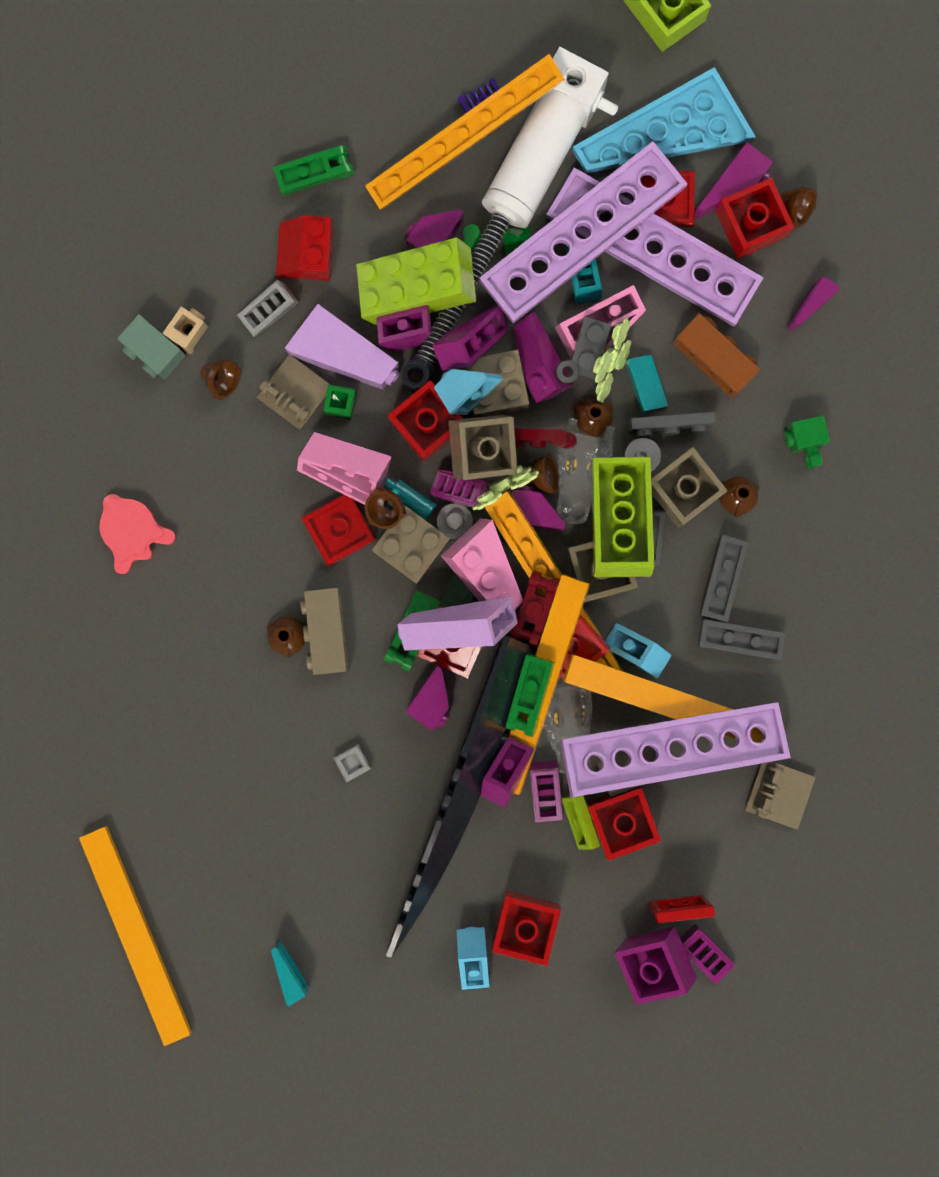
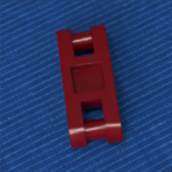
(539, 437)
(535, 609)

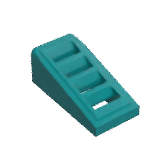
(589, 289)
(290, 978)

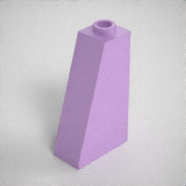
(340, 349)
(459, 625)

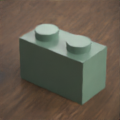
(151, 347)

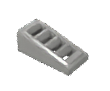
(261, 300)

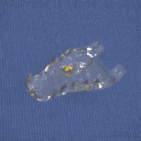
(576, 472)
(568, 717)

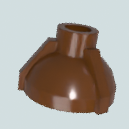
(800, 204)
(221, 377)
(593, 425)
(548, 475)
(733, 502)
(380, 512)
(296, 636)

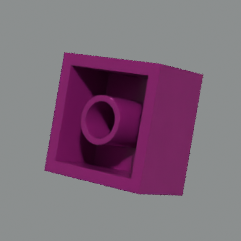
(656, 965)

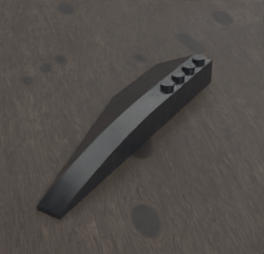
(465, 785)

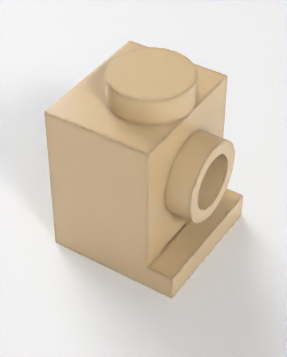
(176, 329)

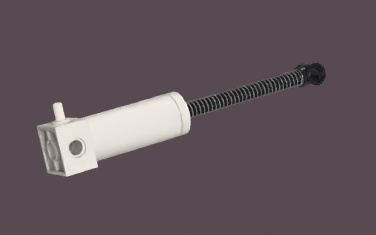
(526, 176)

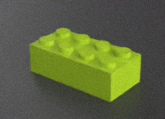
(669, 19)
(427, 275)
(622, 517)

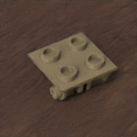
(293, 392)
(780, 794)

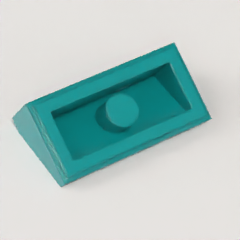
(646, 384)

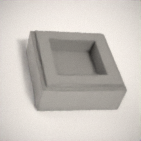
(352, 763)

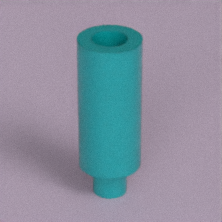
(411, 498)

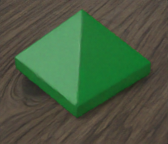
(514, 238)

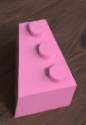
(610, 311)
(344, 466)
(483, 564)

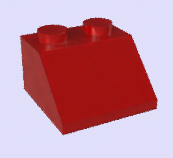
(305, 248)

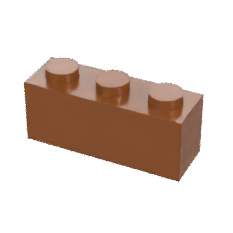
(716, 355)

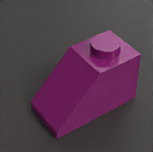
(434, 229)
(404, 329)
(537, 509)
(431, 702)
(506, 772)

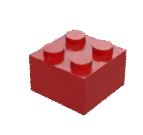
(754, 218)
(423, 422)
(623, 823)
(526, 928)

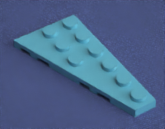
(682, 122)

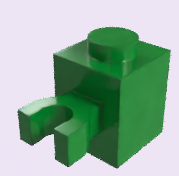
(807, 436)

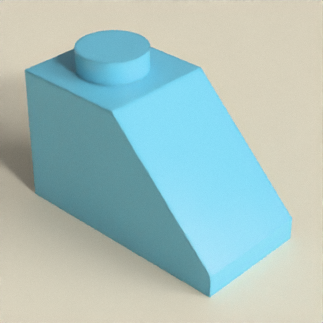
(465, 389)
(637, 650)
(472, 958)

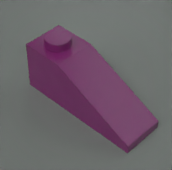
(744, 171)
(470, 340)
(538, 359)

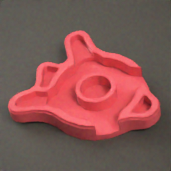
(130, 530)

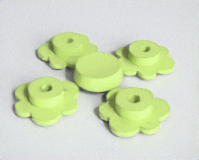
(612, 359)
(502, 484)

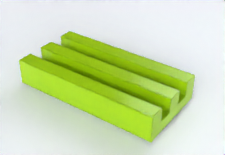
(580, 822)

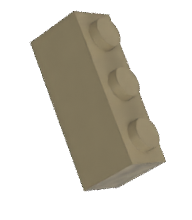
(324, 631)

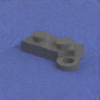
(587, 349)

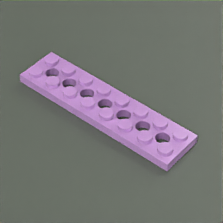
(583, 213)
(673, 242)
(666, 766)

